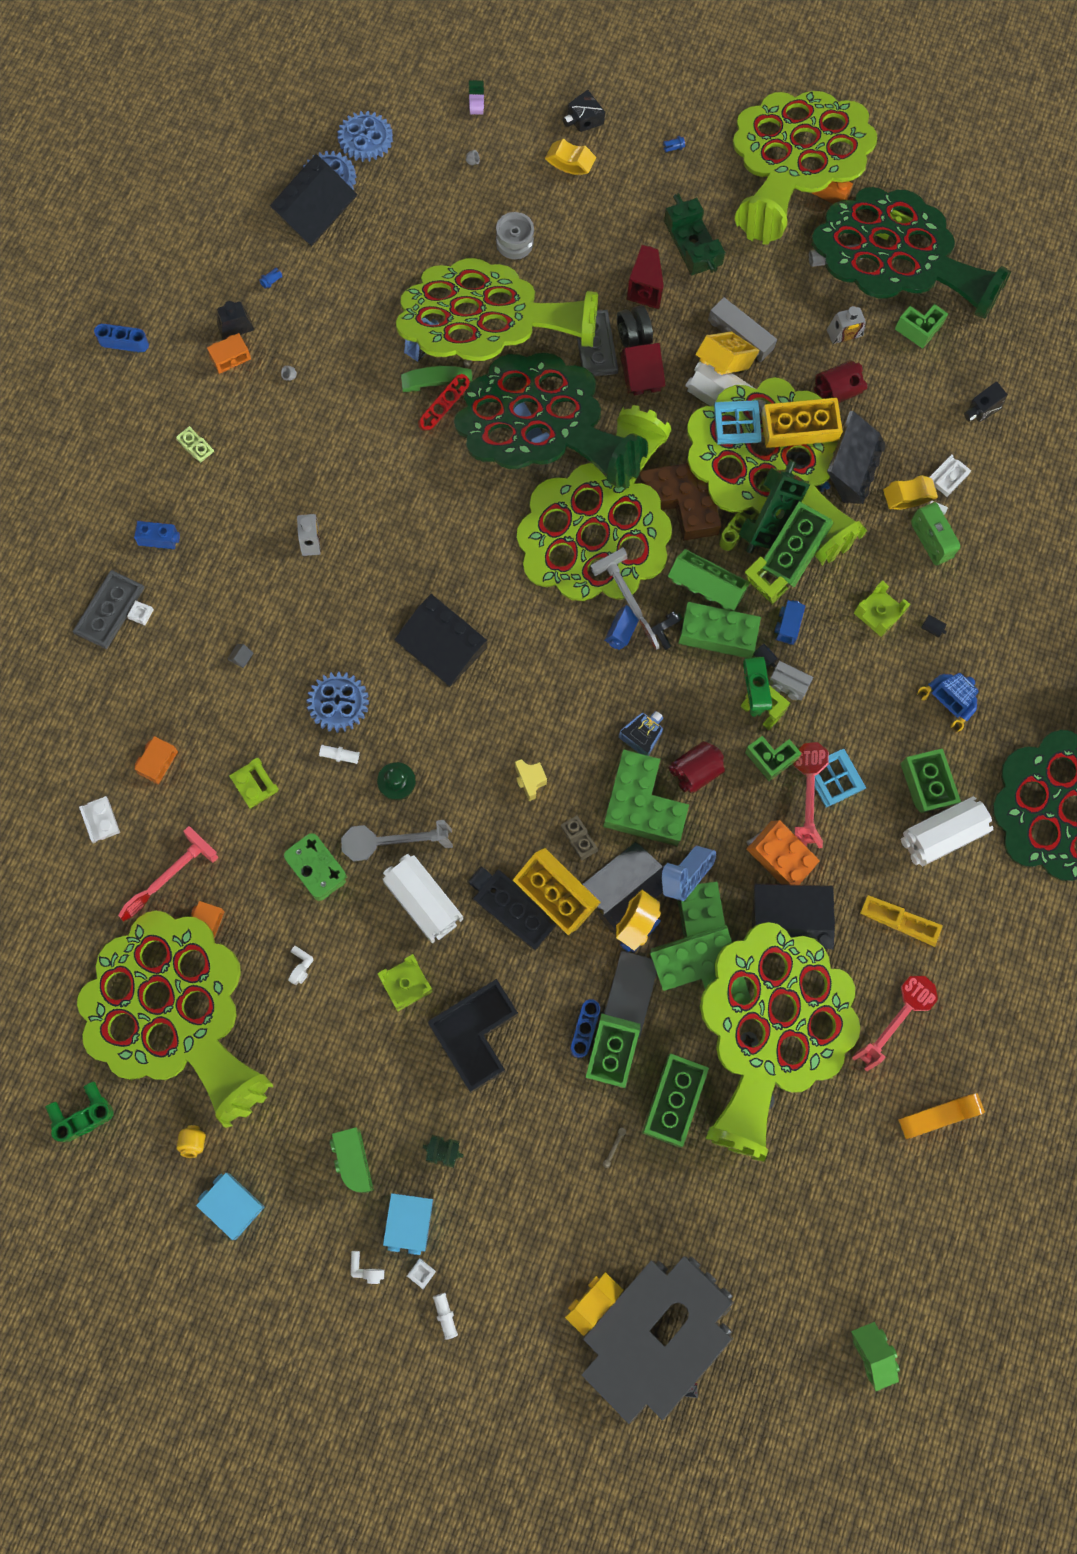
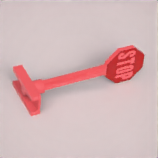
(810, 763)
(198, 846)
(918, 995)

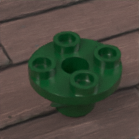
(396, 781)

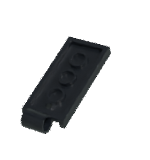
(511, 907)

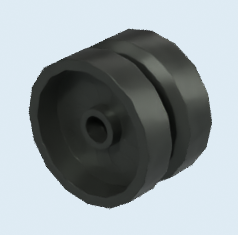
(634, 327)

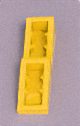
(901, 920)

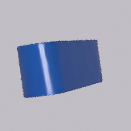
(128, 335)
(585, 1018)

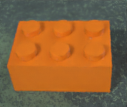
(782, 854)

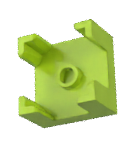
(771, 592)
(881, 610)
(779, 707)
(405, 983)

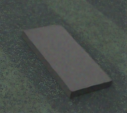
(601, 357)
(108, 609)
(631, 988)

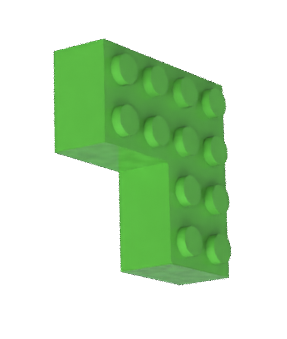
(634, 807)
(694, 960)

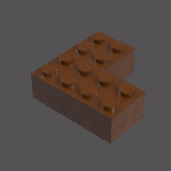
(689, 495)

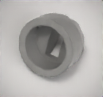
(472, 157)
(288, 373)

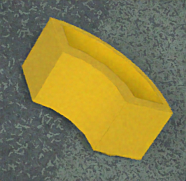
(570, 158)
(910, 493)
(638, 920)
(594, 1303)

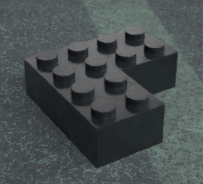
(463, 1032)

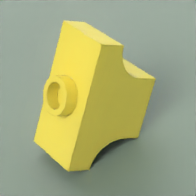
(530, 778)

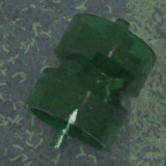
(442, 1151)

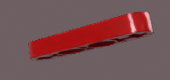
(441, 400)

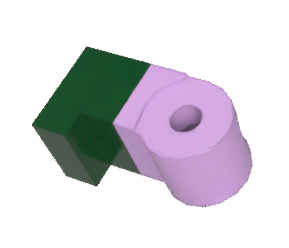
(476, 96)

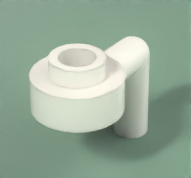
(299, 973)
(372, 1275)

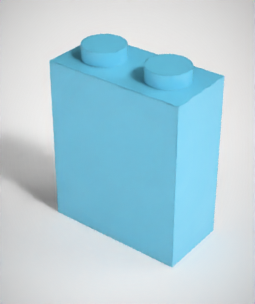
(229, 1205)
(408, 1223)

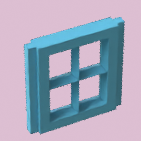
(736, 406)
(849, 770)

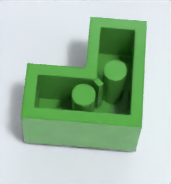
(921, 327)
(772, 761)
(877, 1356)

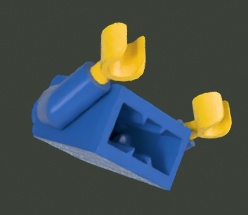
(956, 694)

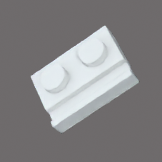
(949, 475)
(99, 819)

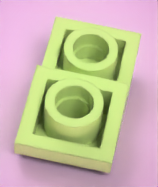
(194, 444)

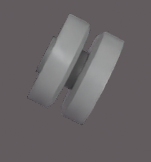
(514, 235)

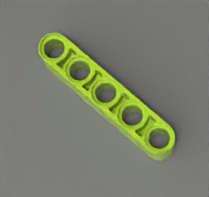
(732, 531)

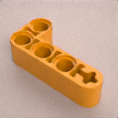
(941, 1115)

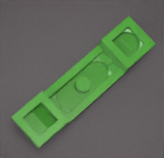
(433, 377)

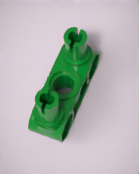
(758, 697)
(81, 1121)

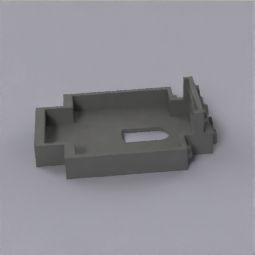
(633, 1364)

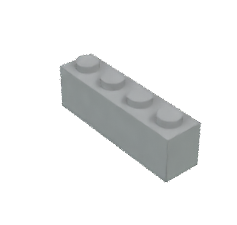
(731, 319)

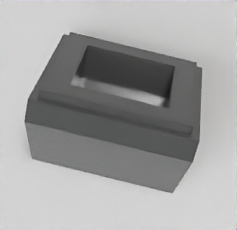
(240, 655)

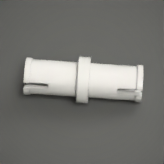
(339, 754)
(445, 1316)

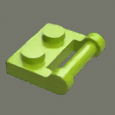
(247, 785)

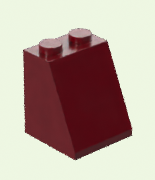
(646, 278)
(643, 368)

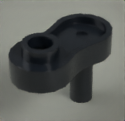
(672, 618)

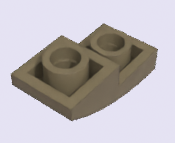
(579, 838)

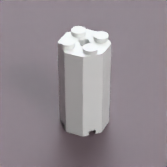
(709, 384)
(947, 831)
(422, 898)

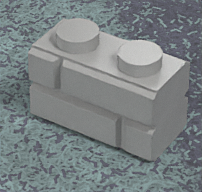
(790, 681)

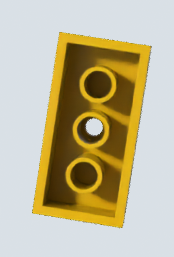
(727, 352)
(801, 422)
(556, 891)

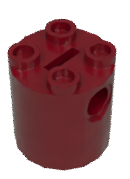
(841, 382)
(698, 767)

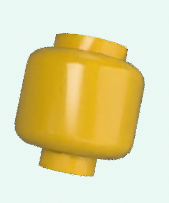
(191, 1141)

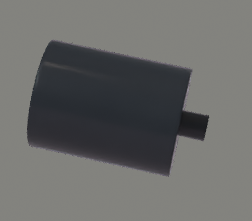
(934, 626)
(769, 656)

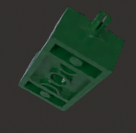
(686, 223)
(784, 495)

